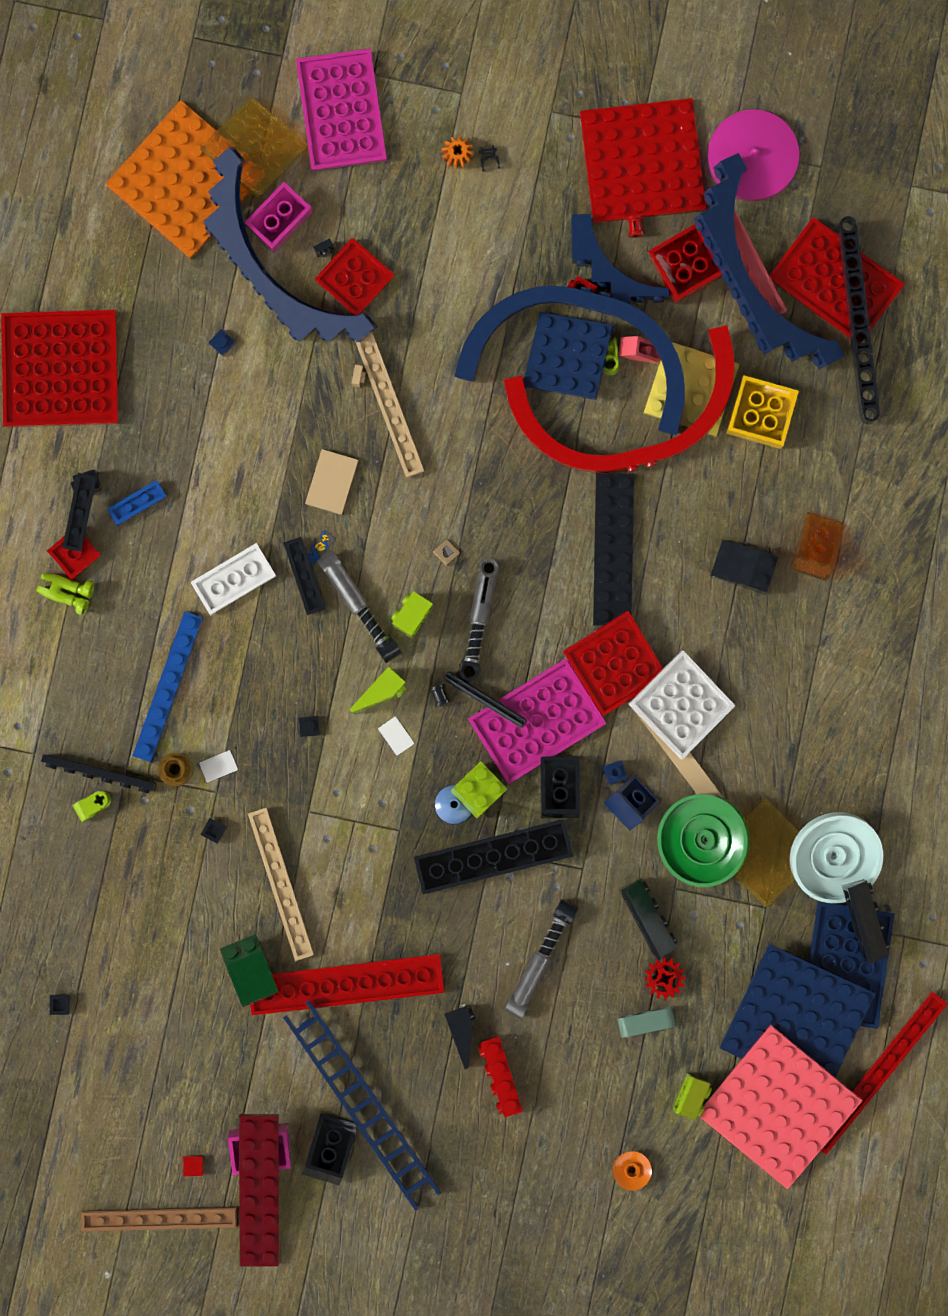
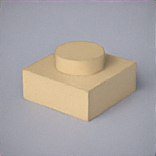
(358, 376)

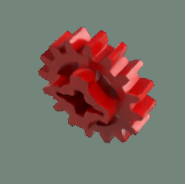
(676, 973)

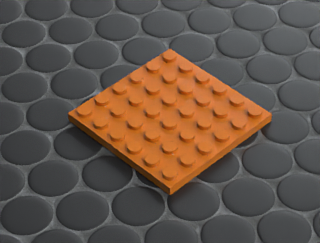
(171, 179)

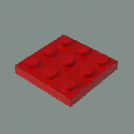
(354, 277)

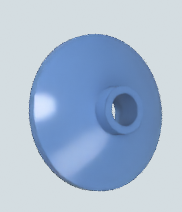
(445, 811)

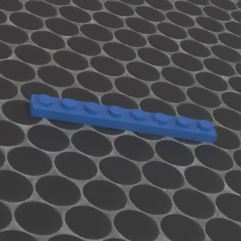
(167, 687)

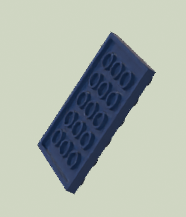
(837, 950)

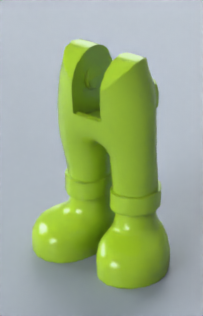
(60, 582)

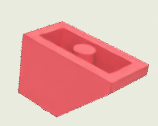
(638, 349)

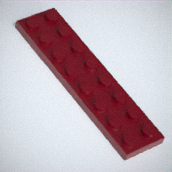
(259, 1190)

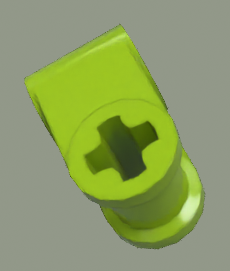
(612, 356)
(89, 806)

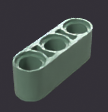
(646, 1022)

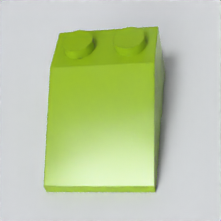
(382, 690)

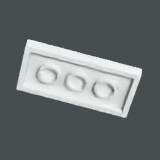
(233, 579)

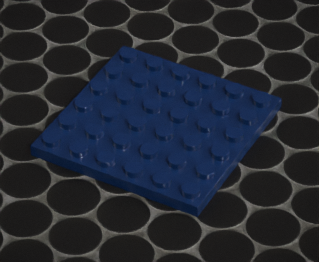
(804, 1004)

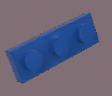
(137, 503)

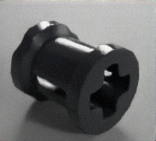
(439, 695)

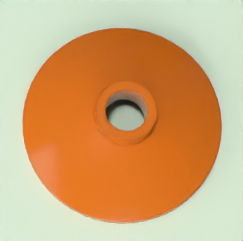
(637, 1179)

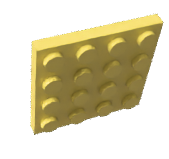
(699, 384)

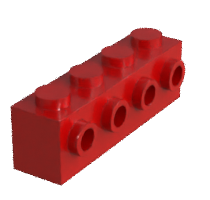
(499, 1070)

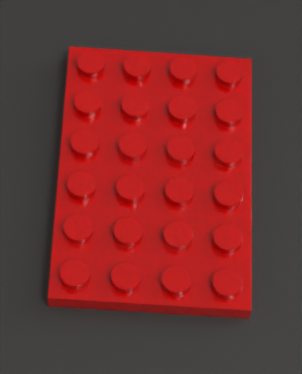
(815, 278)

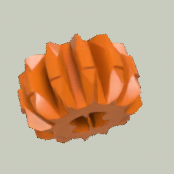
(455, 145)

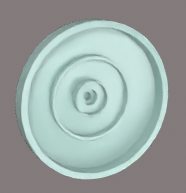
(833, 853)

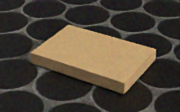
(331, 482)

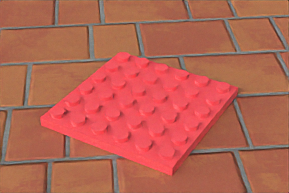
(779, 1106)

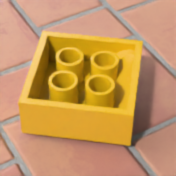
(762, 412)

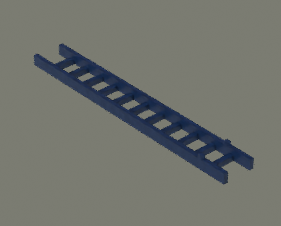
(383, 1113)

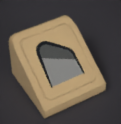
(446, 552)

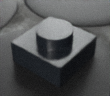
(324, 248)
(309, 726)
(213, 830)
(59, 1005)

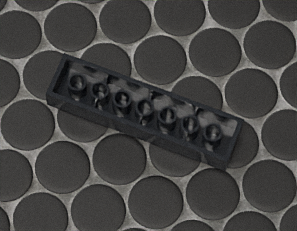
(493, 856)

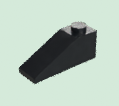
(461, 1028)

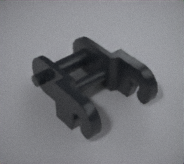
(488, 158)

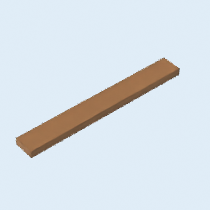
(159, 1219)

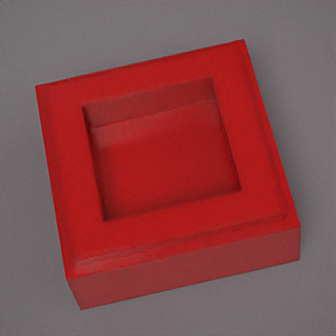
(192, 1166)

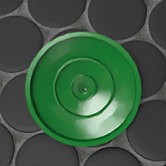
(703, 840)

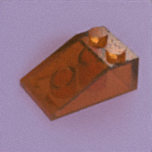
(817, 547)

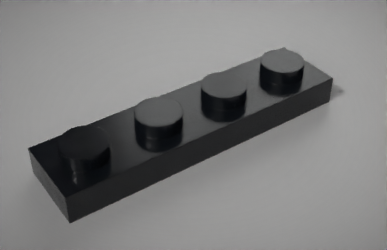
(79, 512)
(304, 576)

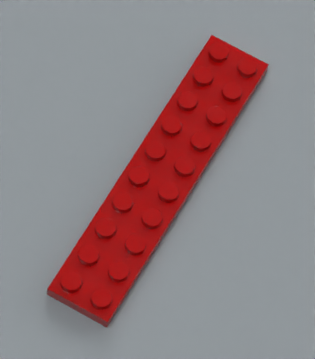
(353, 984)

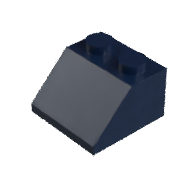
(632, 802)

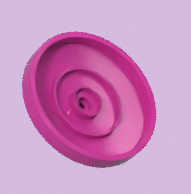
(765, 147)

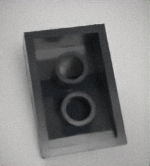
(744, 566)
(559, 787)
(330, 1149)

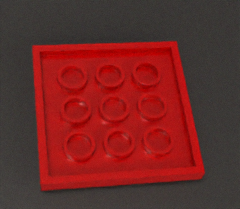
(613, 663)

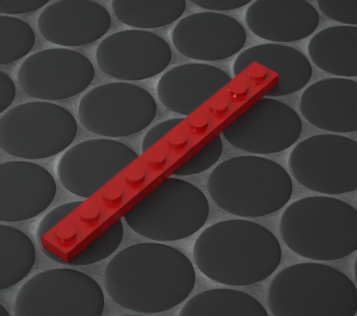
(891, 1058)

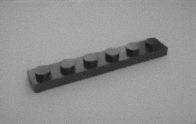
(90, 772)

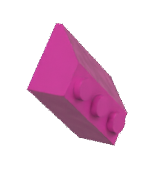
(279, 217)
(284, 1149)

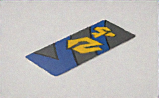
(320, 546)

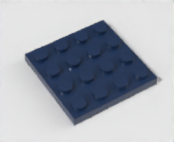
(568, 356)

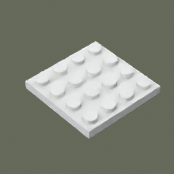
(681, 704)

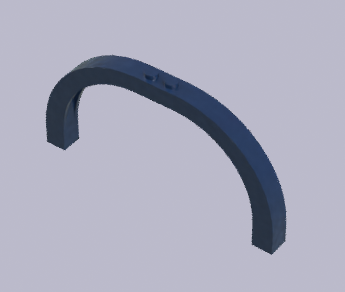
(583, 298)

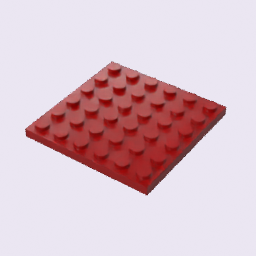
(642, 160)
(59, 368)

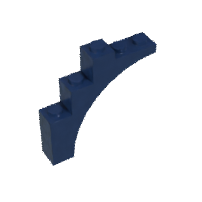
(603, 273)

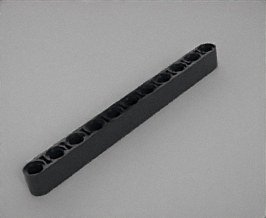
(860, 311)

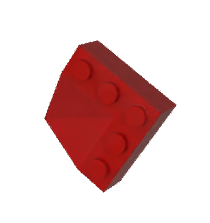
(685, 264)

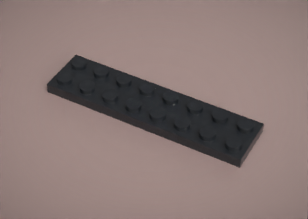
(613, 546)

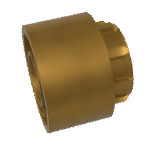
(165, 765)

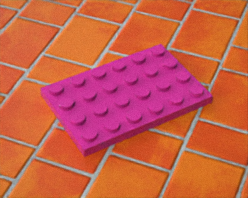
(341, 109)
(556, 716)

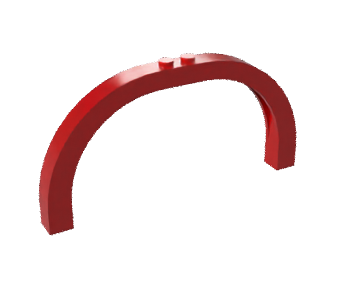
(649, 455)

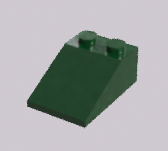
(249, 970)

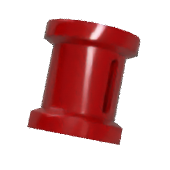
(638, 231)

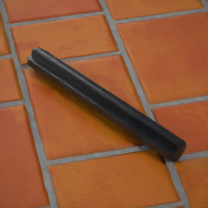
(485, 699)

